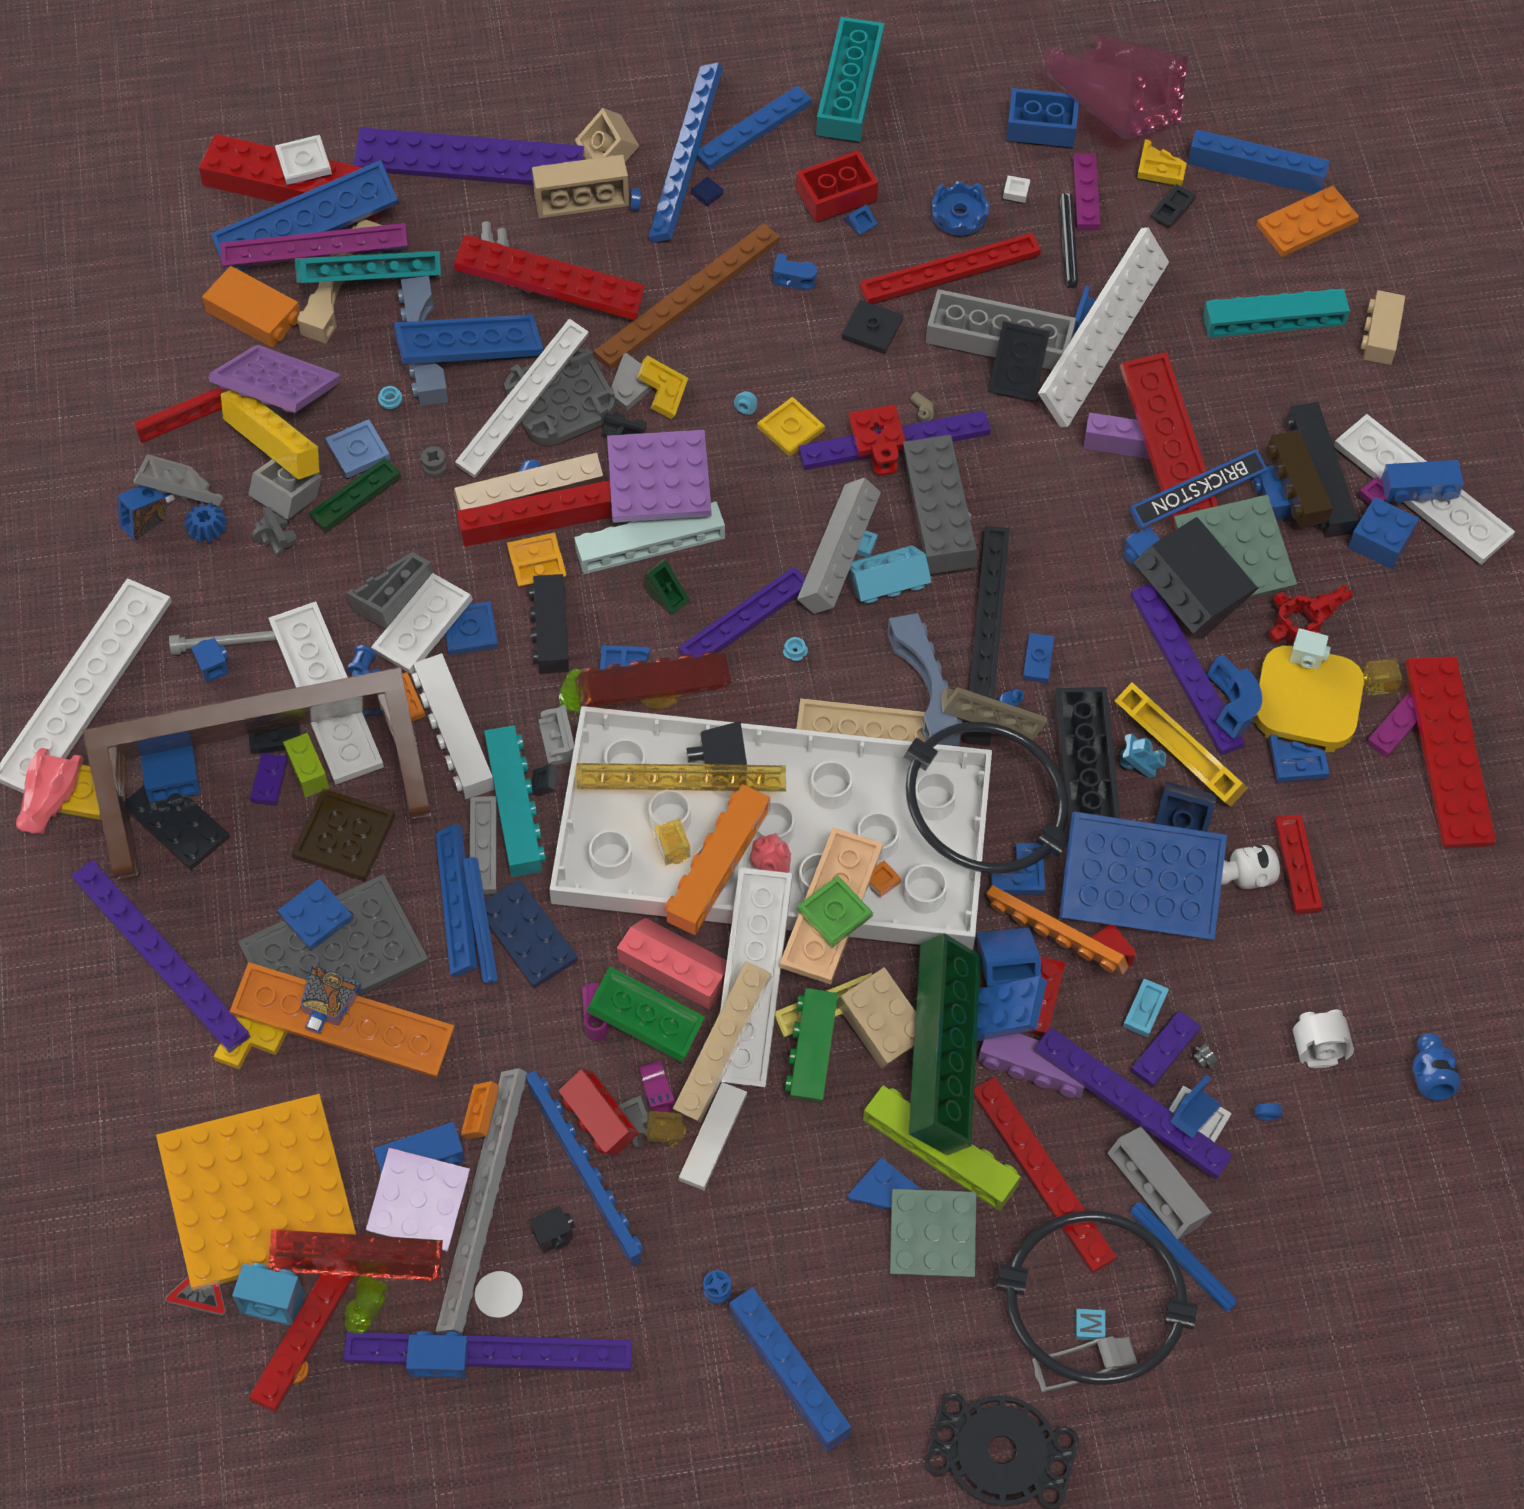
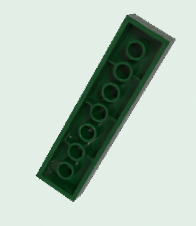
(945, 1045)

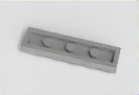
(484, 839)

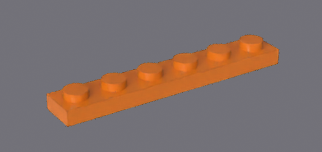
(1062, 933)

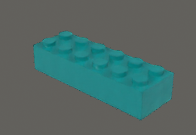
(850, 79)

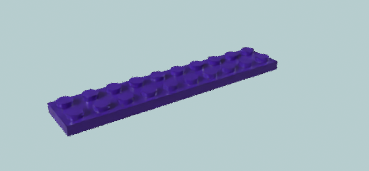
(459, 155)

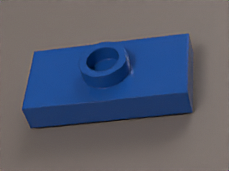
(1038, 658)

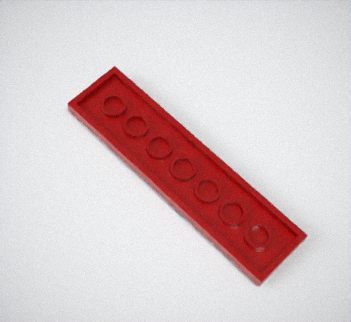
(549, 277)
(1164, 424)
(1450, 752)

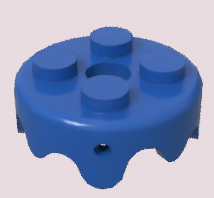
(963, 197)

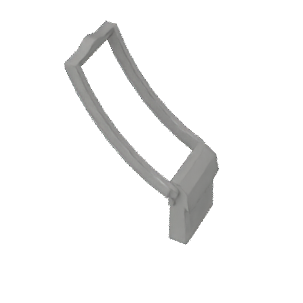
(1114, 1352)

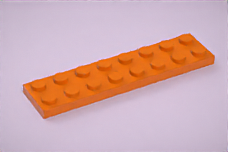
(366, 1029)

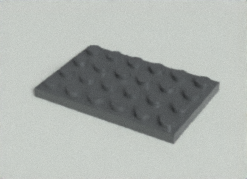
(367, 949)

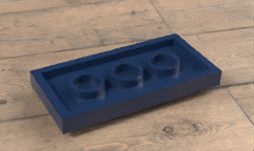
(528, 934)

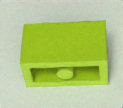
(306, 765)

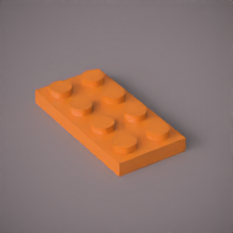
(1307, 221)

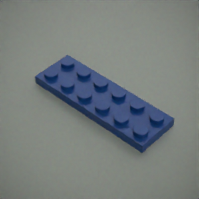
(467, 339)

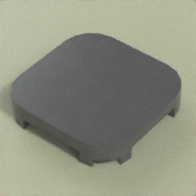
(570, 404)

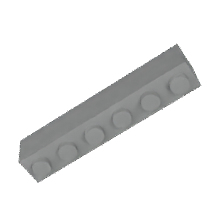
(839, 545)

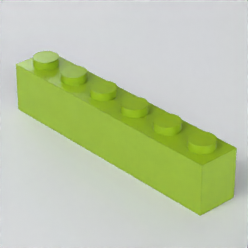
(969, 1167)

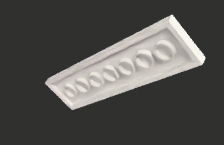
(1459, 519)
(314, 660)
(758, 938)

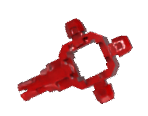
(1316, 611)

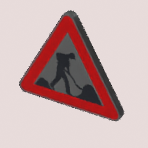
(205, 1299)

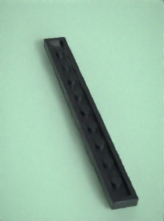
(988, 620)

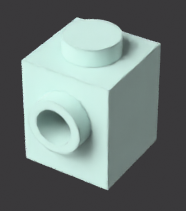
(1310, 649)

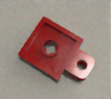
(881, 446)

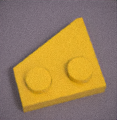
(1160, 166)

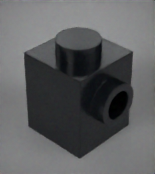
(552, 1229)

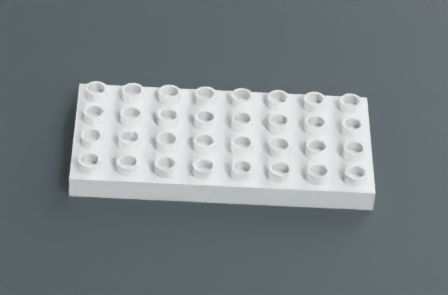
(833, 780)

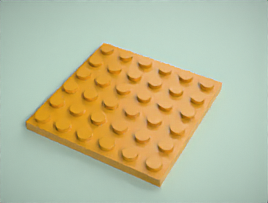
(250, 1176)

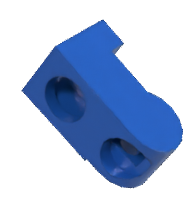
(794, 274)

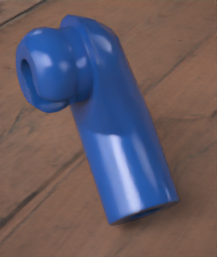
(1012, 697)

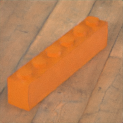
(718, 859)

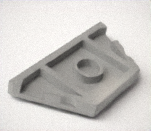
(176, 479)

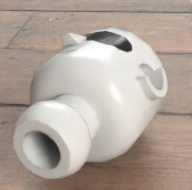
(1252, 867)

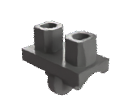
(270, 532)

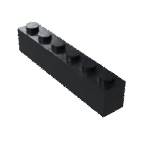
(1315, 434)

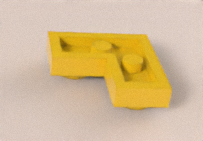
(668, 383)
(261, 1037)

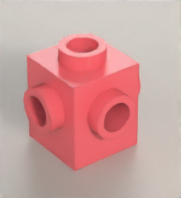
(771, 854)

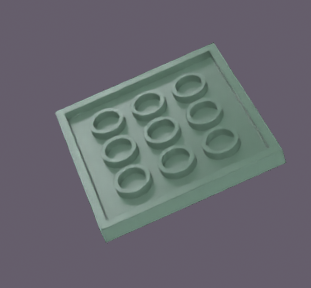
(1252, 539)

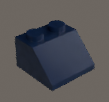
(1185, 807)

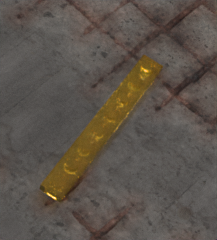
(680, 777)

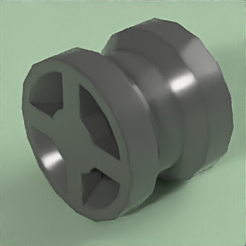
(435, 467)

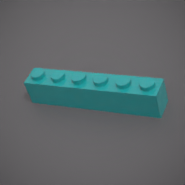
(367, 266)
(1276, 313)
(513, 801)

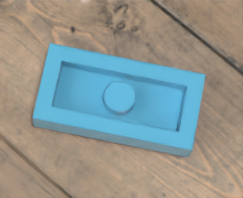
(1145, 1008)

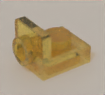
(665, 1127)

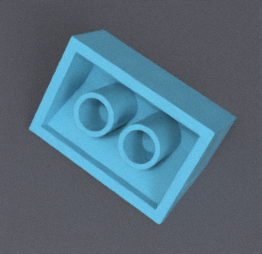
(888, 573)

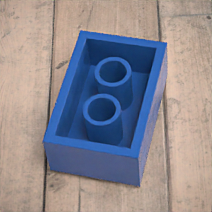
(1042, 117)

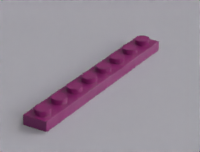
(314, 245)

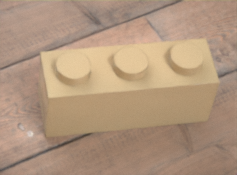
(1383, 327)

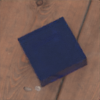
(707, 191)

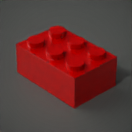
(837, 186)

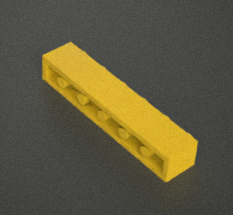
(271, 434)

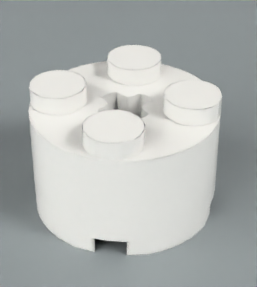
(1323, 1038)

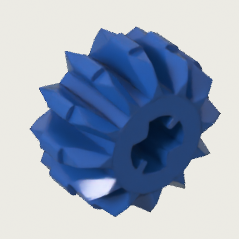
(205, 523)

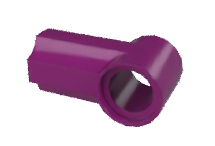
(593, 1034)

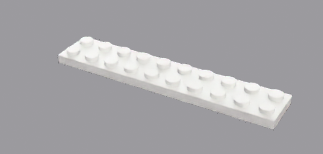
(1103, 328)
(86, 679)

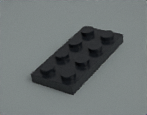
(178, 825)

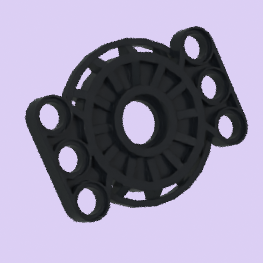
(998, 1480)

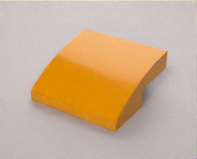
(535, 557)

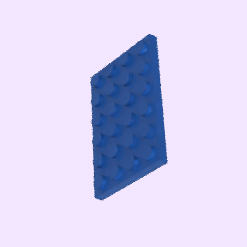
(1143, 876)

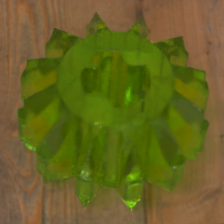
(569, 693)

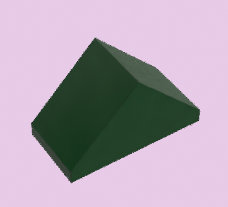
(665, 587)

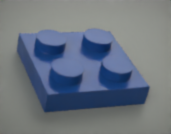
(315, 914)

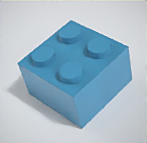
(268, 1293)

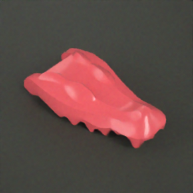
(47, 786)

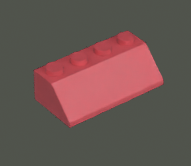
(673, 962)

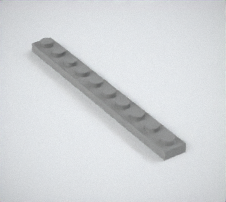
(481, 1203)

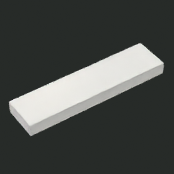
(713, 1136)

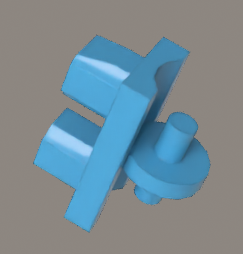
(1141, 756)

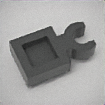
(637, 1111)

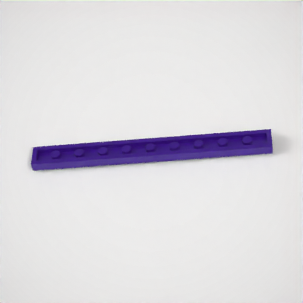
(161, 956)
(501, 1352)

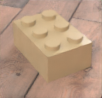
(880, 1017)

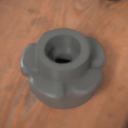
(1205, 1056)

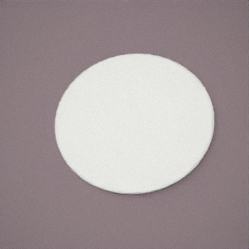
(498, 1294)

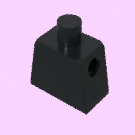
(720, 746)

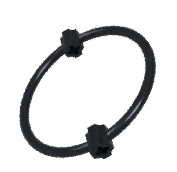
(921, 756)
(1178, 1312)

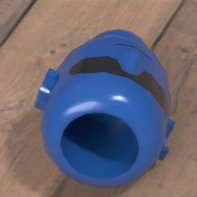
(1435, 1069)

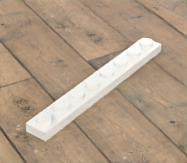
(521, 398)

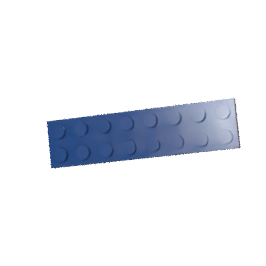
(319, 209)

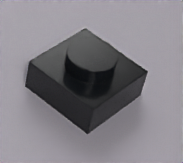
(544, 779)

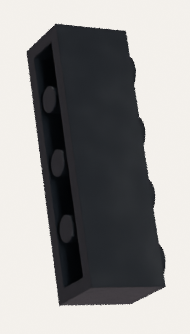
(550, 624)

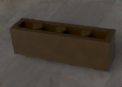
(1299, 479)

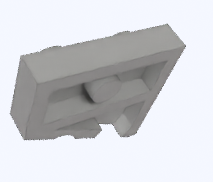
(626, 386)

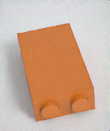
(251, 306)

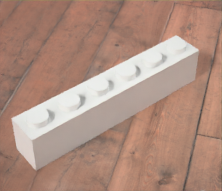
(453, 726)

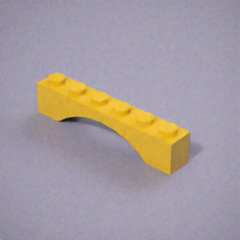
(1181, 744)

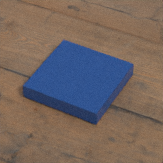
(473, 630)

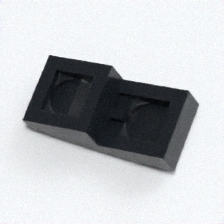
(1173, 206)

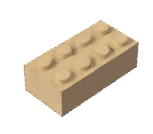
(580, 186)

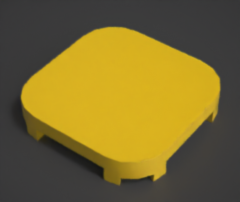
(1310, 703)

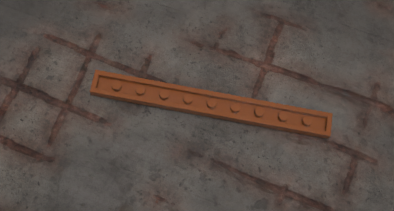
(687, 296)

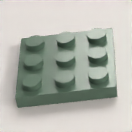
(933, 1233)

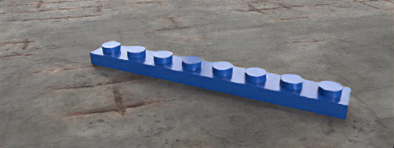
(590, 1176)

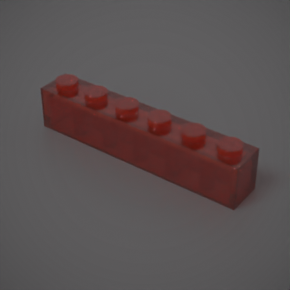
(652, 680)
(355, 1255)

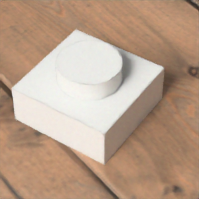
(1016, 189)

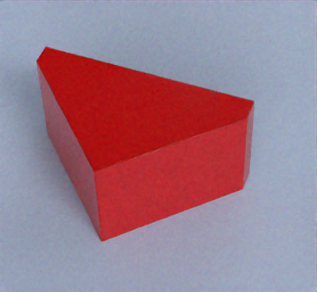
(1113, 939)

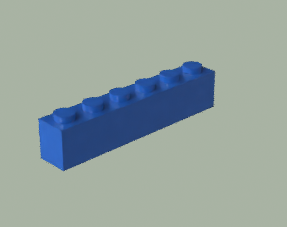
(1258, 162)
(789, 1369)

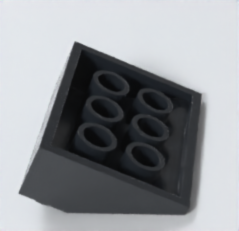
(1196, 576)

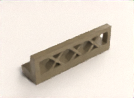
(984, 709)

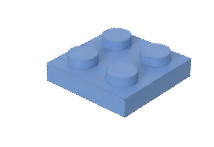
(357, 448)

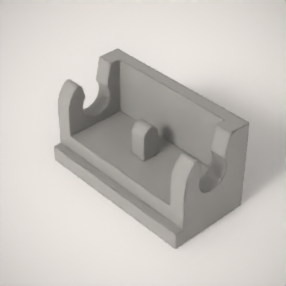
(556, 735)

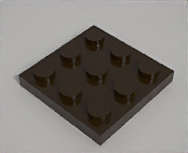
(343, 834)

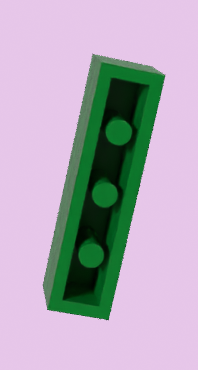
(812, 1045)

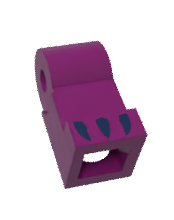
(656, 1088)

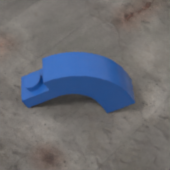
(1243, 693)

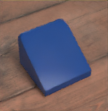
(861, 220)

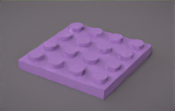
(274, 378)
(659, 476)

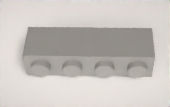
(1159, 1182)

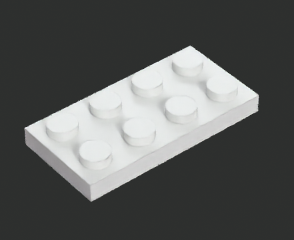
(422, 623)

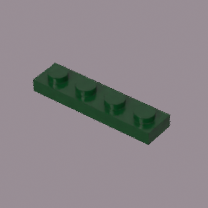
(354, 495)

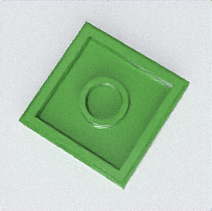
(835, 911)

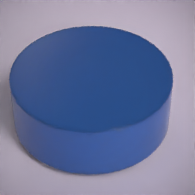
(635, 197)
(1268, 1112)

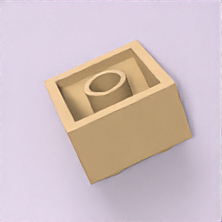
(607, 137)

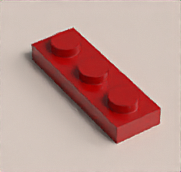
(1051, 971)

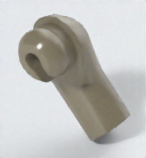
(926, 407)

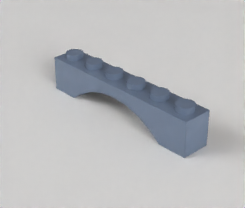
(430, 378)
(910, 642)

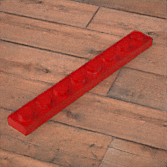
(950, 268)
(1042, 1173)

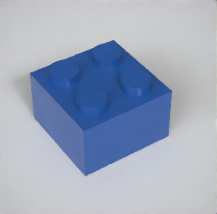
(1383, 533)

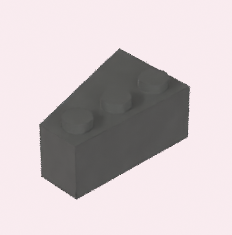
(389, 593)

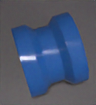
(716, 1280)

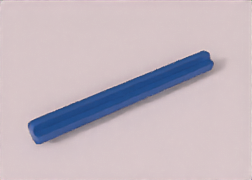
(480, 920)
(1184, 1257)

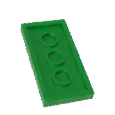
(645, 1014)

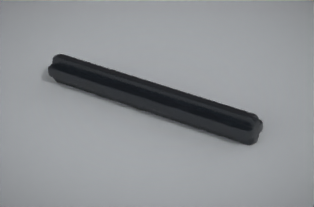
(1068, 240)

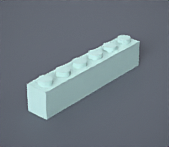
(646, 540)

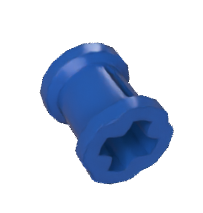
(359, 657)

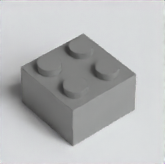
(281, 490)

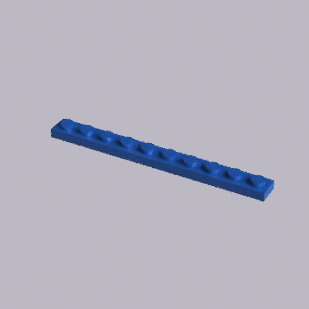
(685, 153)

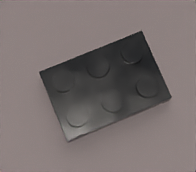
(1019, 360)

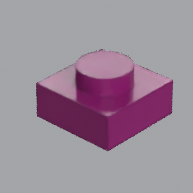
(1372, 490)

